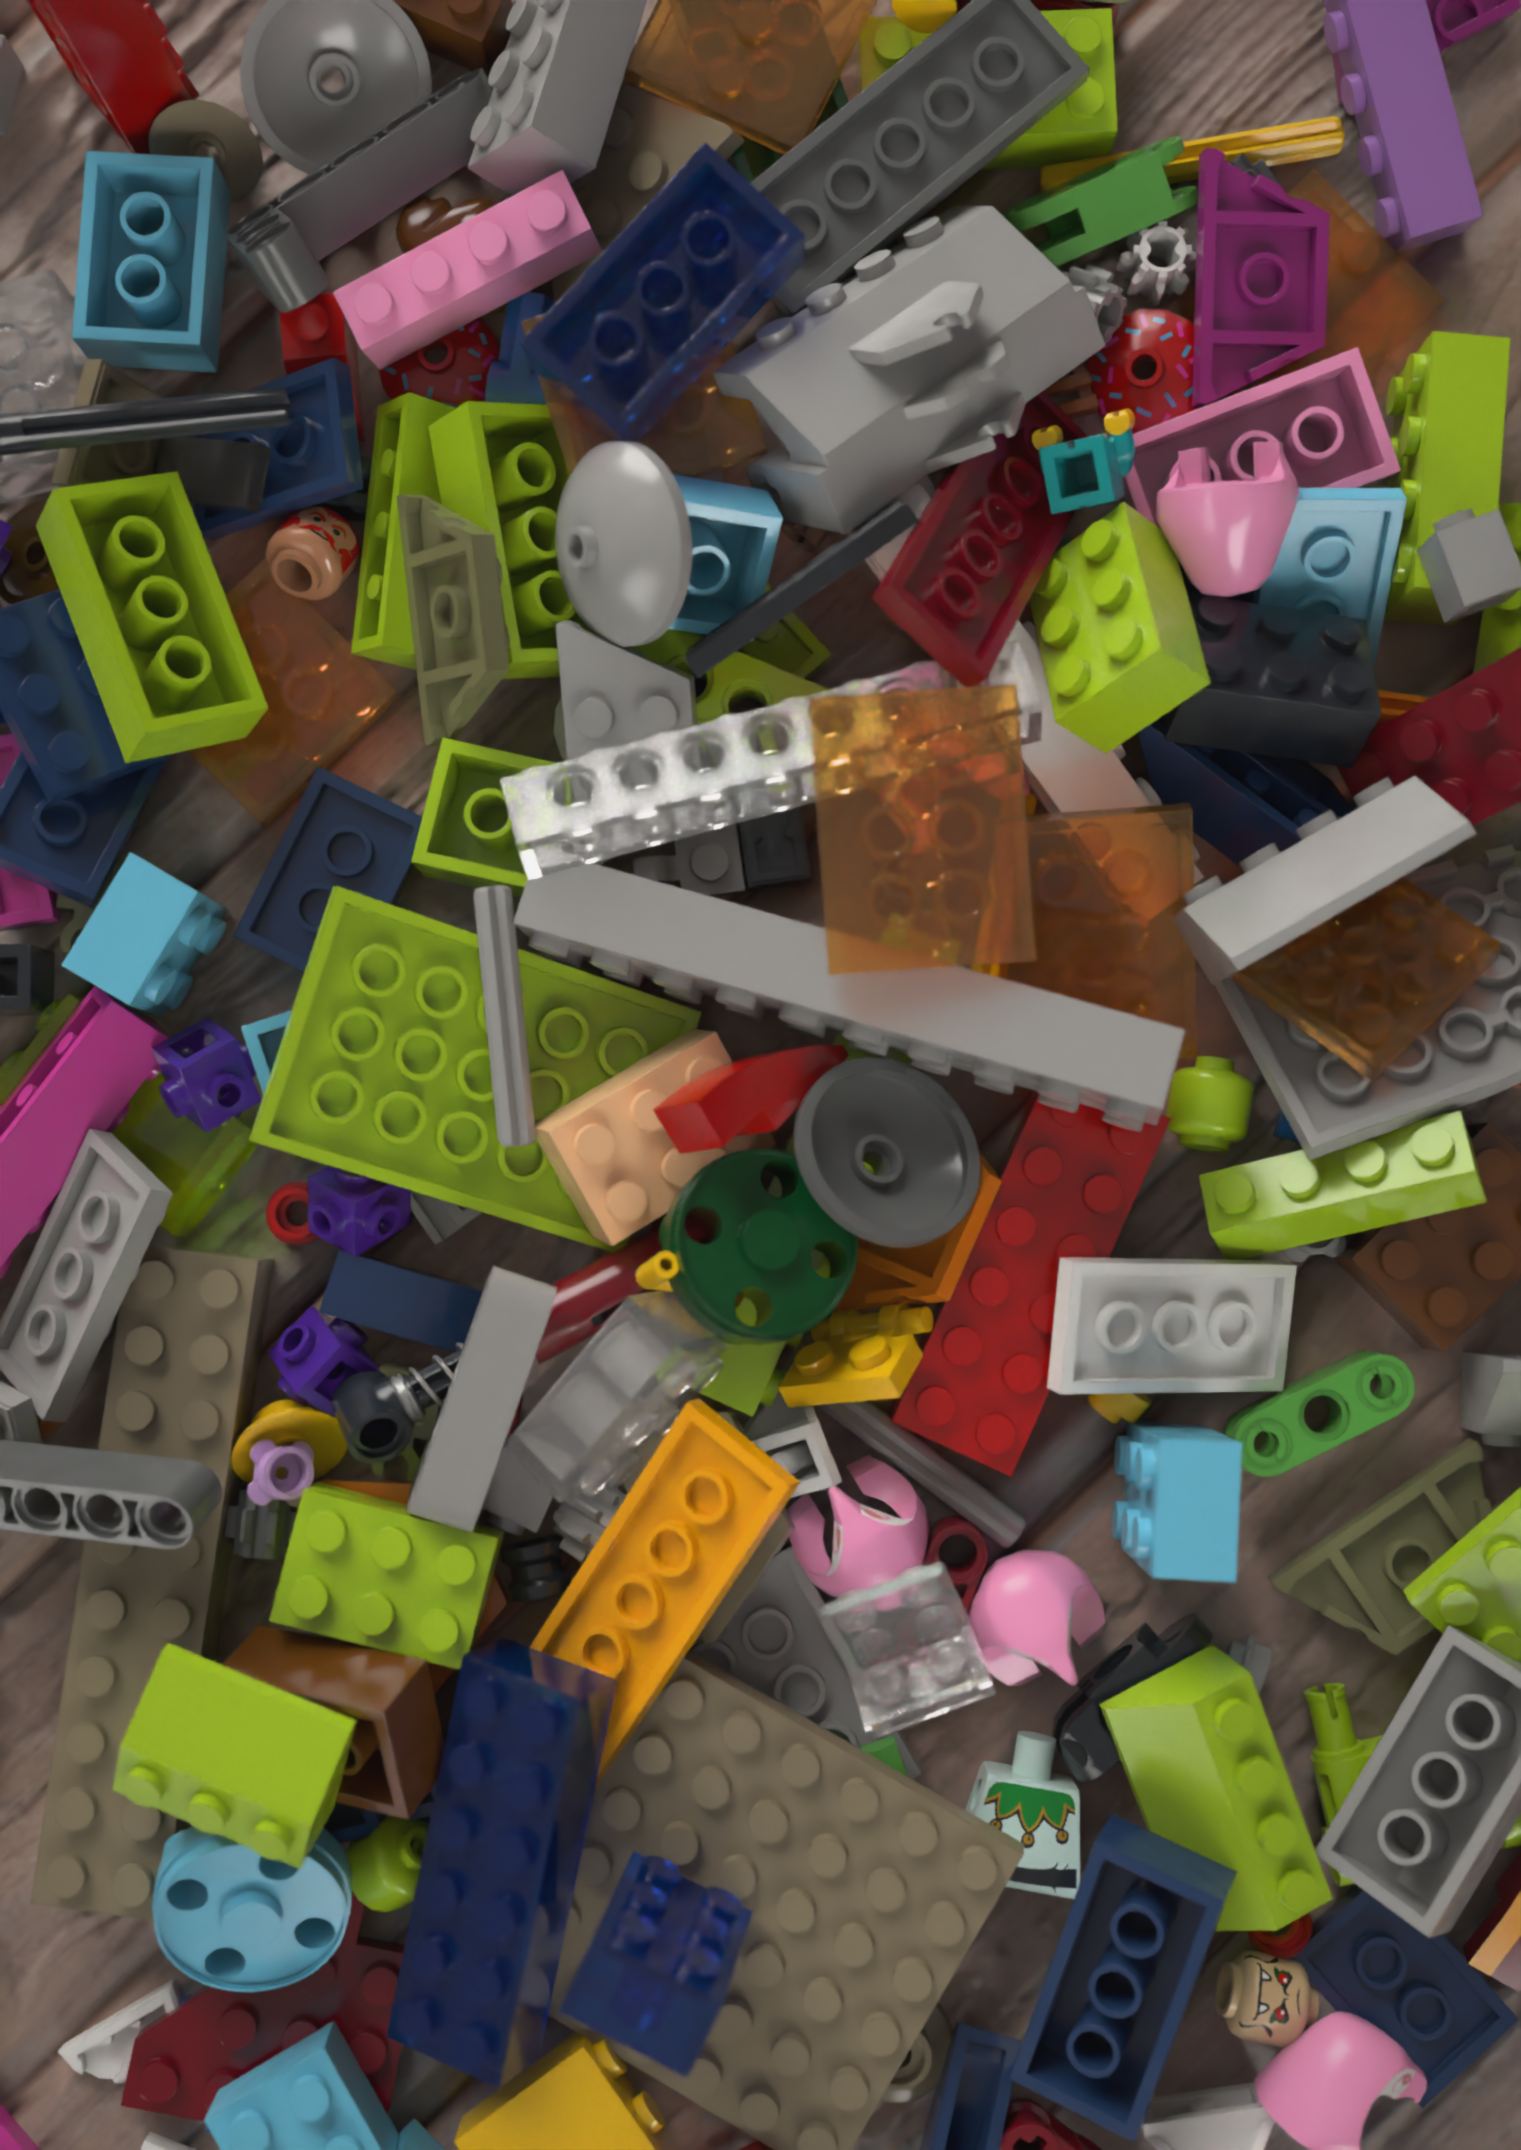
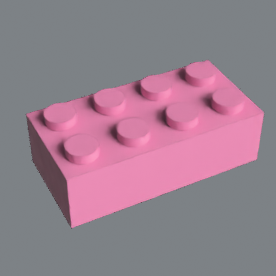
(1318, 413)

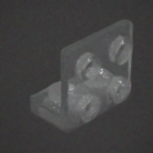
(907, 1649)

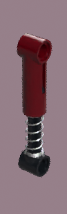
(381, 1411)

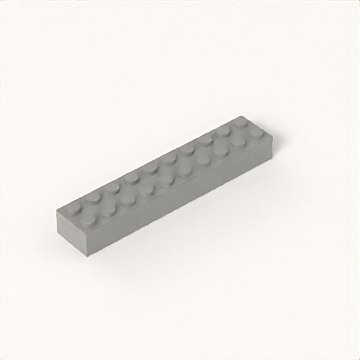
(779, 968)

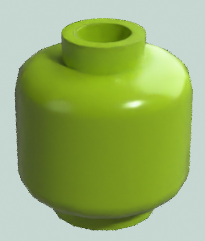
(1209, 1105)
(388, 1863)

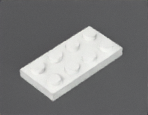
(1170, 1325)

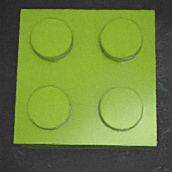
(466, 821)

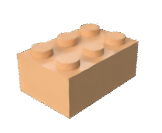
(616, 1151)

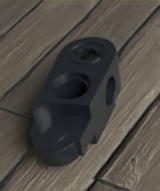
(1080, 1726)

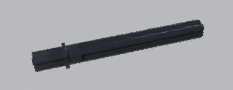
(143, 420)

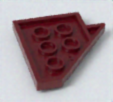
(226, 2033)

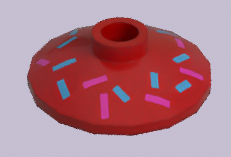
(457, 378)
(1169, 391)

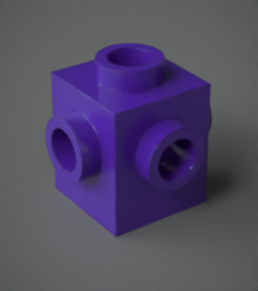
(206, 1075)
(355, 1209)
(318, 1356)

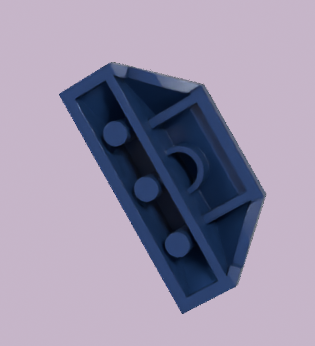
(1239, 796)

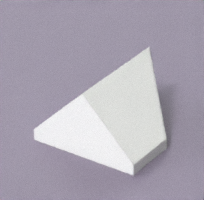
(795, 1442)
(1208, 2120)

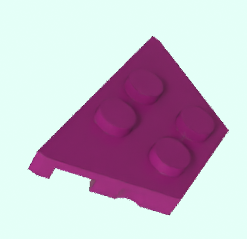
(1255, 278)

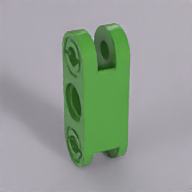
(1105, 203)
(1351, 1413)

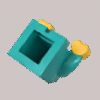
(1092, 469)

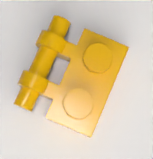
(857, 1357)

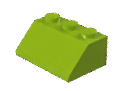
(234, 1756)

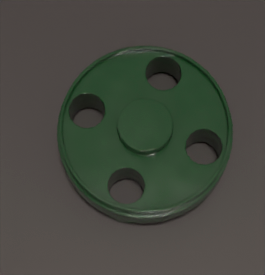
(756, 1249)

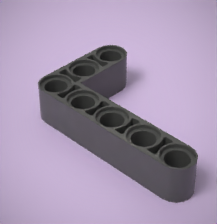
(357, 190)
(104, 1494)

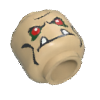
(1265, 1998)

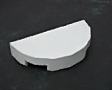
(108, 2045)

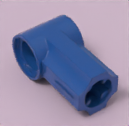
(511, 376)

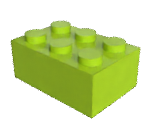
(1116, 630)
(385, 1576)

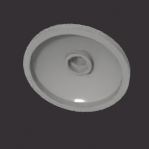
(283, 63)
(624, 543)

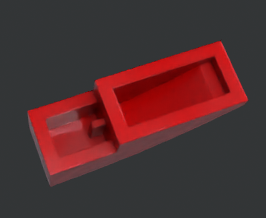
(744, 1096)

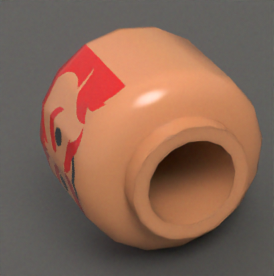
(312, 553)

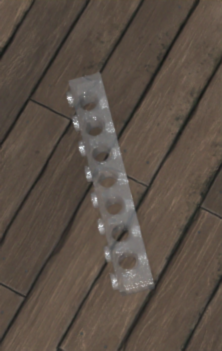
(692, 802)

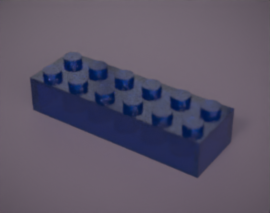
(501, 1860)

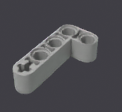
(481, 1400)

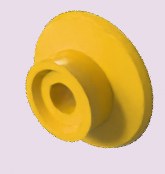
(285, 1424)

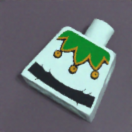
(1036, 1810)

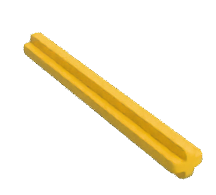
(1273, 144)

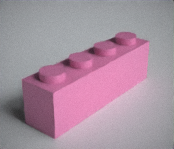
(468, 271)

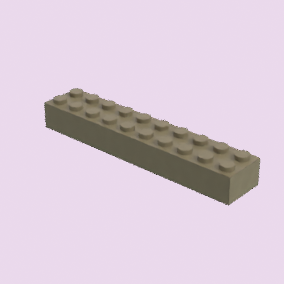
(173, 1391)

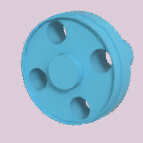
(249, 1918)

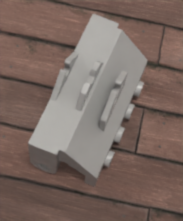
(908, 365)

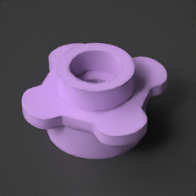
(268, 1458)

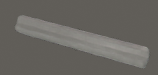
(504, 1015)
(930, 1469)

